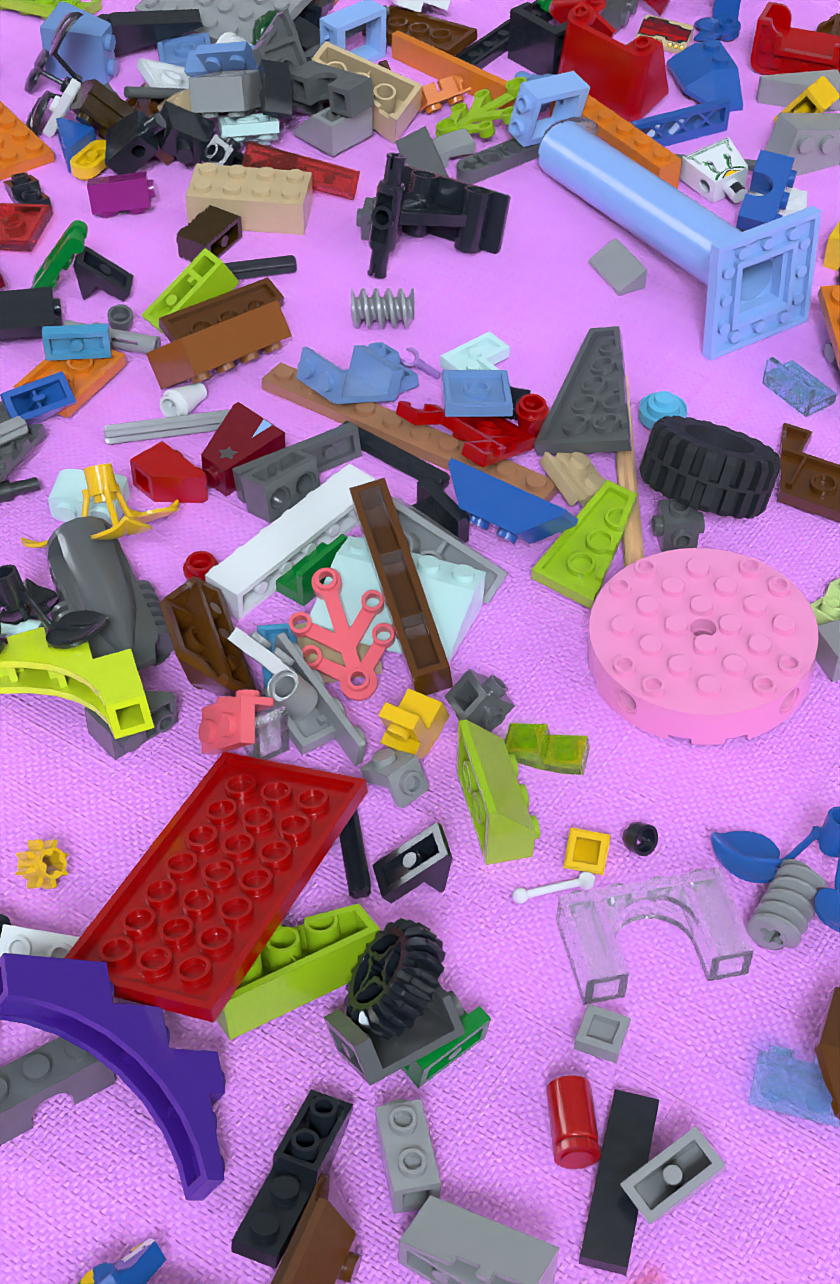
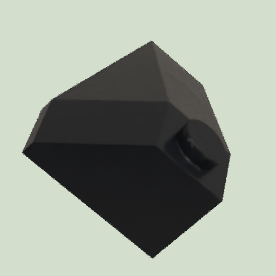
(144, 28)

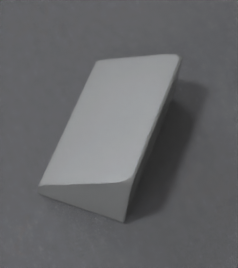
(619, 268)

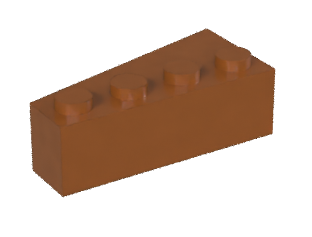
(220, 345)

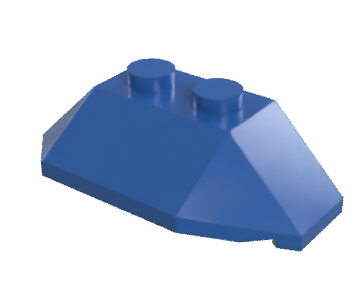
(707, 73)
(506, 506)

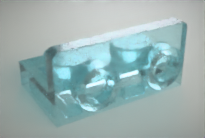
(797, 386)
(791, 1087)

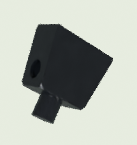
(185, 133)
(133, 141)

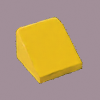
(587, 851)

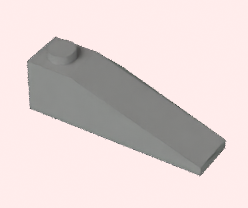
(430, 538)

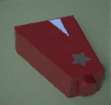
(237, 441)

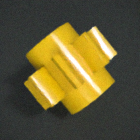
(41, 864)

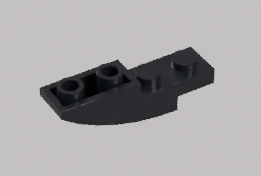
(297, 1164)

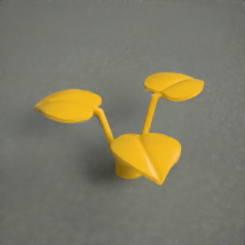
(103, 489)

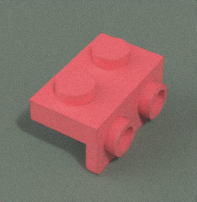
(231, 721)

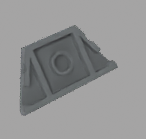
(282, 45)

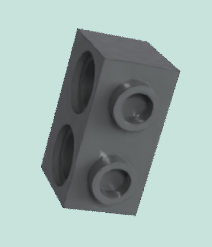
(280, 483)

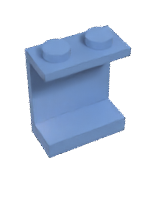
(367, 379)

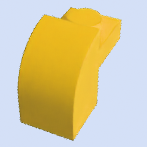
(413, 724)

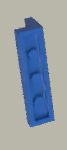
(687, 122)

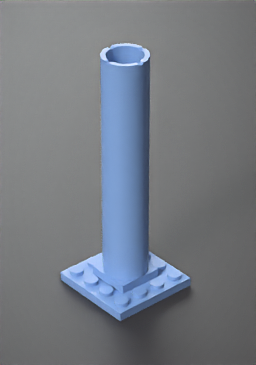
(753, 277)

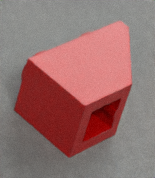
(168, 476)

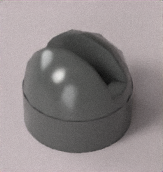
(120, 317)

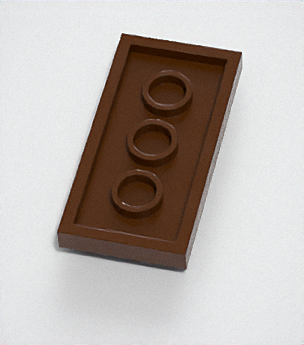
(431, 30)

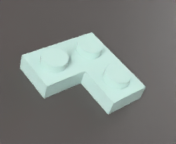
(476, 354)

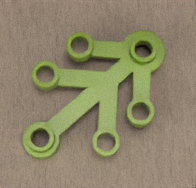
(482, 111)

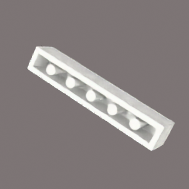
(252, 569)

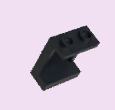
(534, 41)
(27, 311)

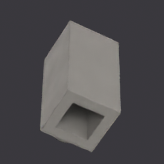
(407, 1154)

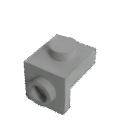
(398, 773)

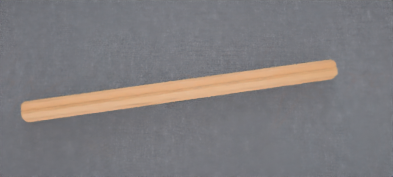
(627, 478)

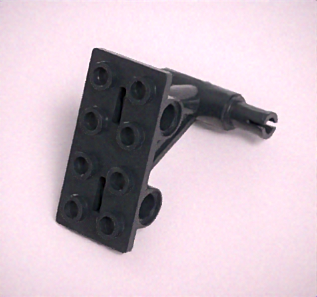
(433, 206)

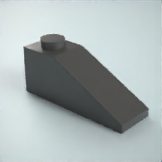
(421, 152)

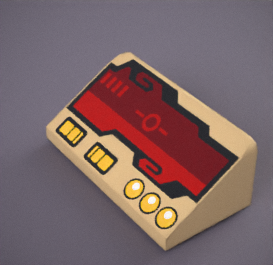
(673, 34)

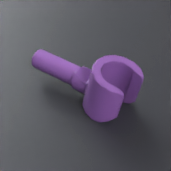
(420, 364)

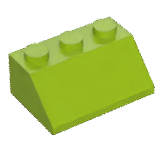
(494, 796)

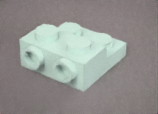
(250, 127)

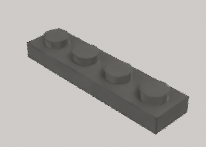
(329, 448)

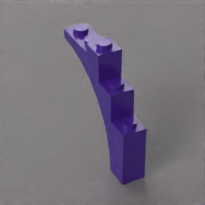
(132, 1041)

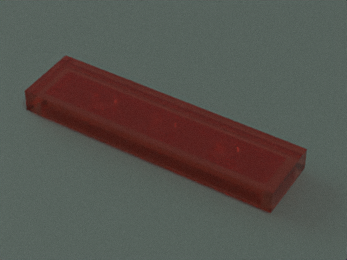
(325, 176)

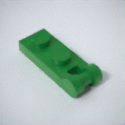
(62, 255)

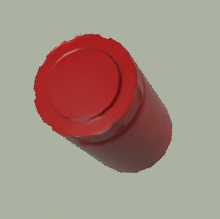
(572, 1122)

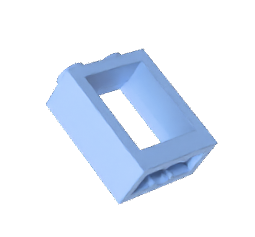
(366, 11)
(566, 89)

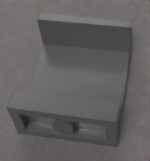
(378, 1057)

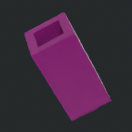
(120, 193)

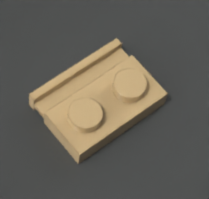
(573, 476)

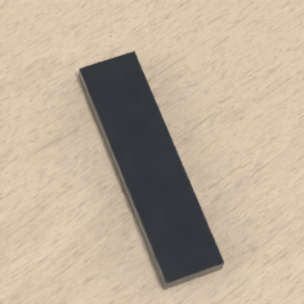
(612, 1212)

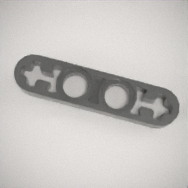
(495, 161)

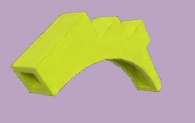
(103, 684)

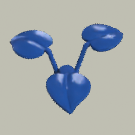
(756, 857)

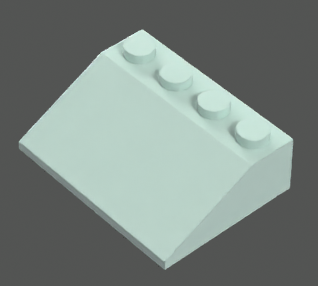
(450, 589)

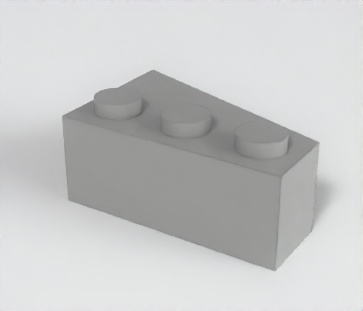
(465, 1248)

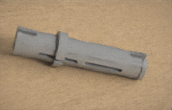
(145, 342)

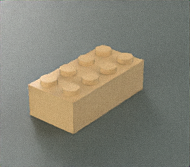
(263, 196)

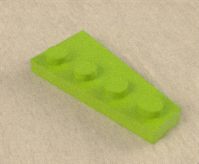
(45, 7)
(584, 553)

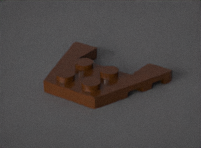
(806, 479)

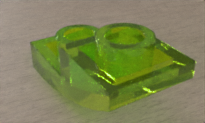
(547, 752)

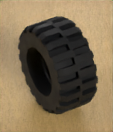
(709, 467)

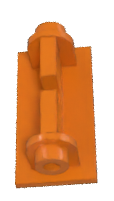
(450, 91)

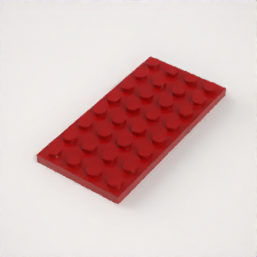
(218, 883)

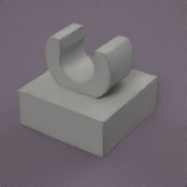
(602, 1033)

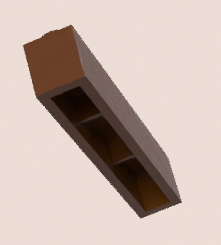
(401, 588)

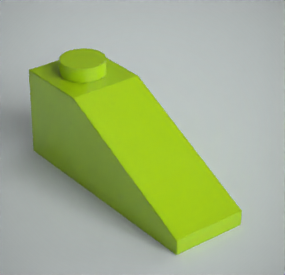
(198, 282)

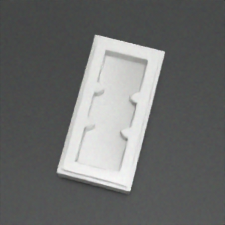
(60, 106)

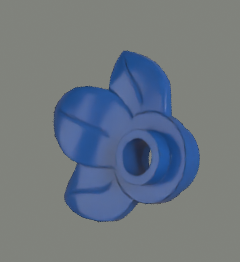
(721, 27)

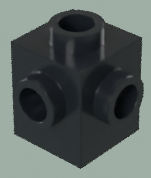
(223, 152)

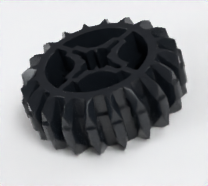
(394, 978)

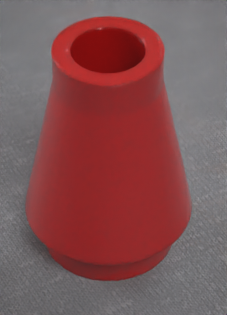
(531, 413)

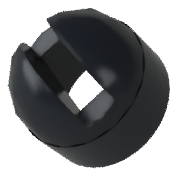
(644, 833)

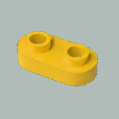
(89, 160)

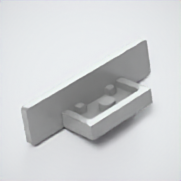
(328, 717)

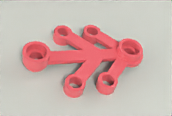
(344, 639)

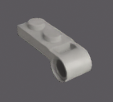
(286, 684)

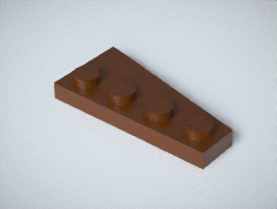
(219, 309)

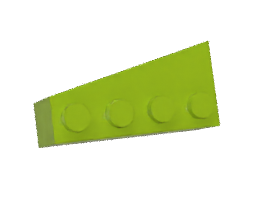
(299, 967)

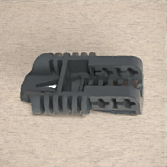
(99, 579)

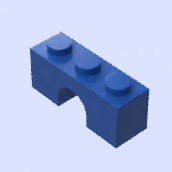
(771, 178)

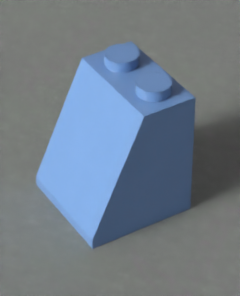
(85, 48)

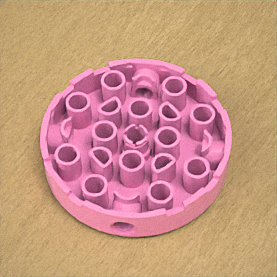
(702, 645)

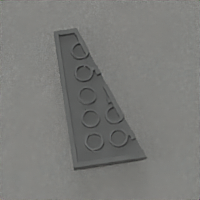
(592, 402)

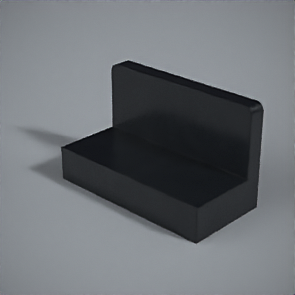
(442, 509)

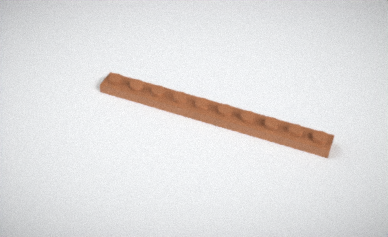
(418, 440)

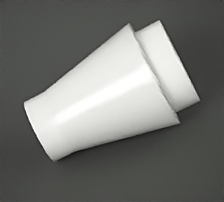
(182, 399)

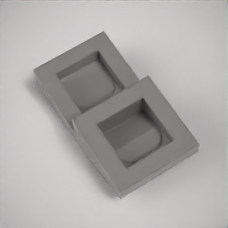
(454, 144)

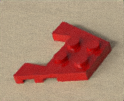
(487, 438)

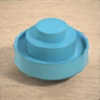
(659, 405)

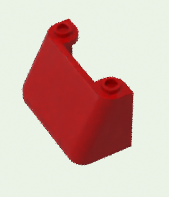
(789, 49)
(619, 75)

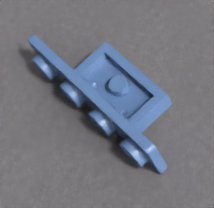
(220, 57)

